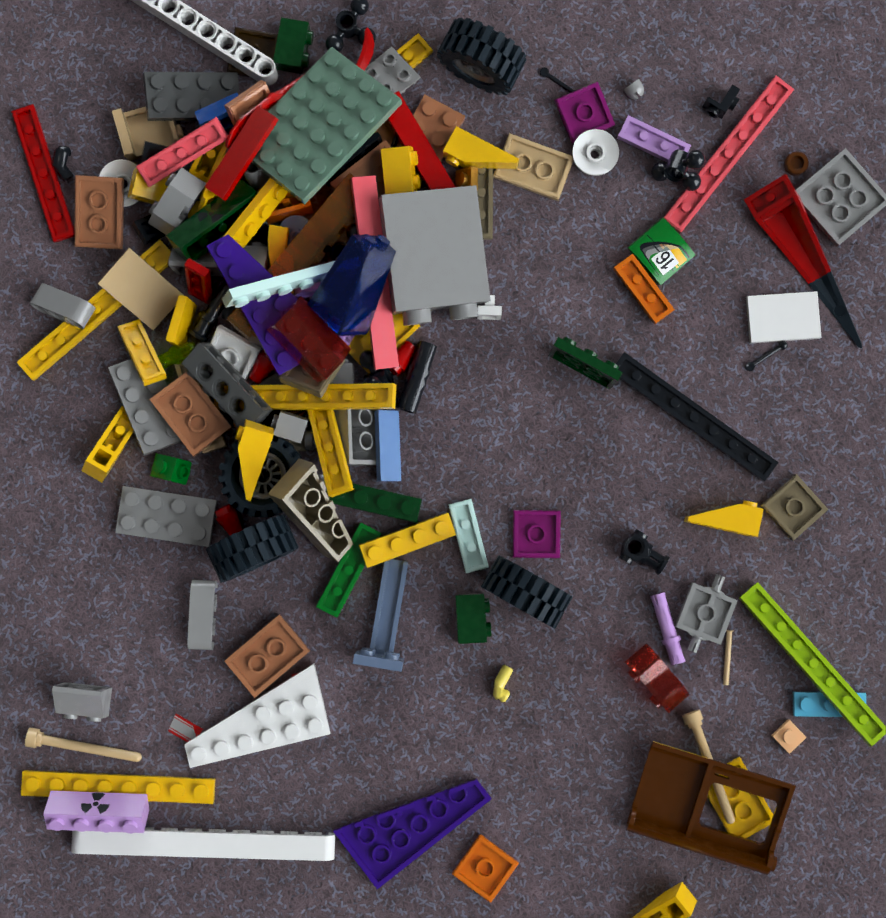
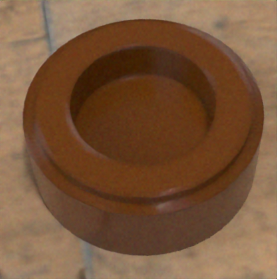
(796, 163)

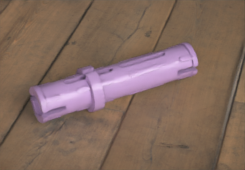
(668, 629)

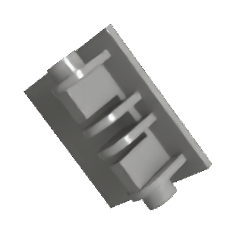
(392, 71)

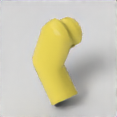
(500, 682)

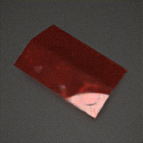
(309, 340)

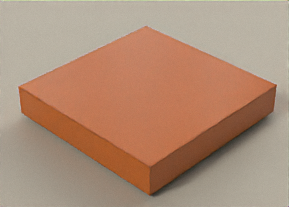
(485, 868)

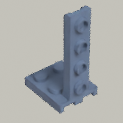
(383, 638)

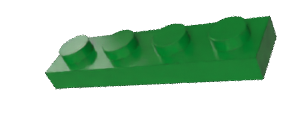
(346, 573)

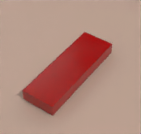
(198, 281)

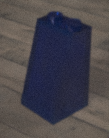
(354, 285)

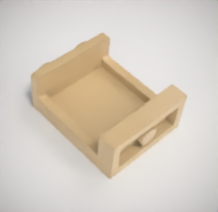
(135, 129)

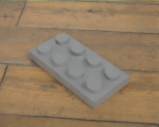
(147, 423)
(166, 516)

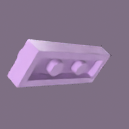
(650, 139)

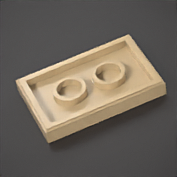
(538, 169)
(140, 288)

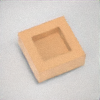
(788, 736)

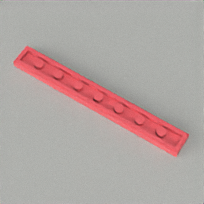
(729, 153)
(369, 222)

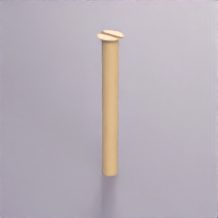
(727, 657)

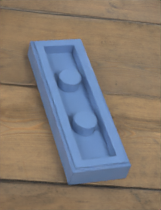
(387, 446)

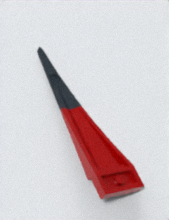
(786, 222)

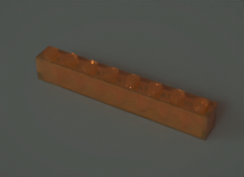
(308, 243)

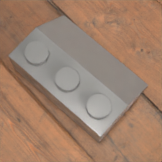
(357, 435)

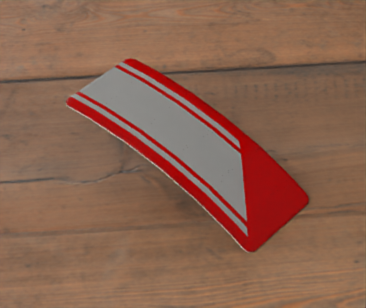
(184, 729)

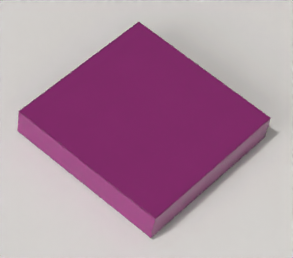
(584, 111)
(536, 534)

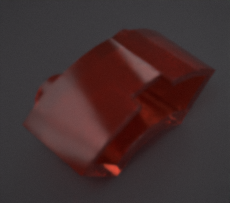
(657, 678)

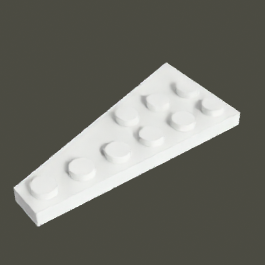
(275, 719)

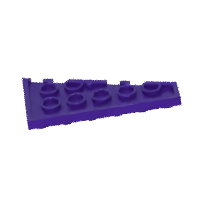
(241, 269)
(400, 835)

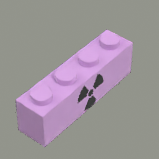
(96, 811)

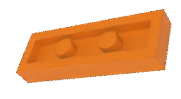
(643, 289)

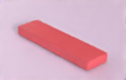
(182, 152)

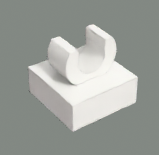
(490, 311)

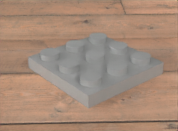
(841, 197)

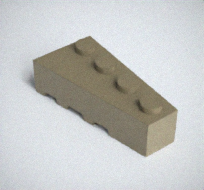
(307, 505)

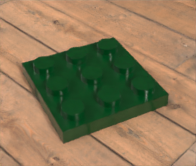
(585, 362)

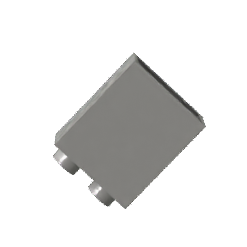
(437, 253)

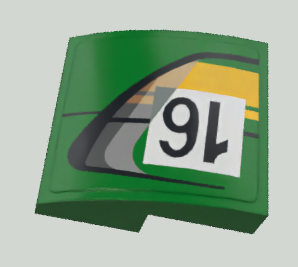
(661, 251)

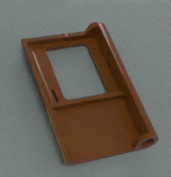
(674, 796)

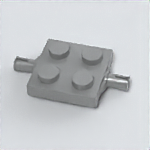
(706, 613)

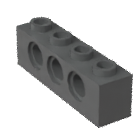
(223, 372)

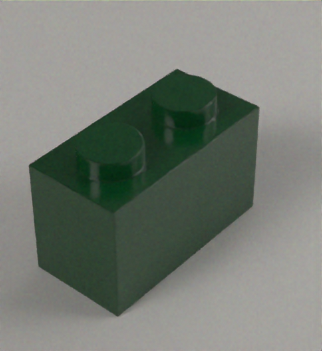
(292, 45)
(471, 618)

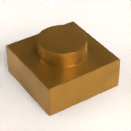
(467, 177)

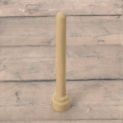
(693, 720)
(36, 738)

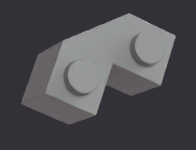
(176, 201)

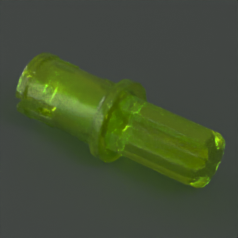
(176, 354)

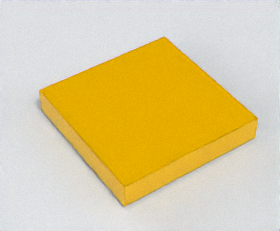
(181, 321)

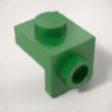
(171, 469)

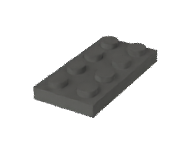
(180, 94)

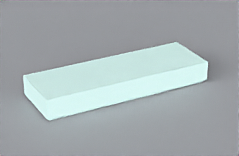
(468, 536)

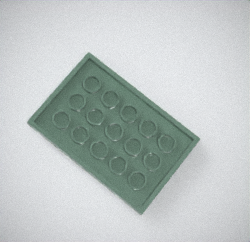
(323, 124)

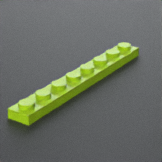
(813, 664)

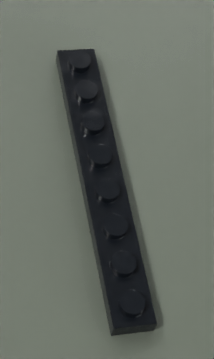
(695, 418)

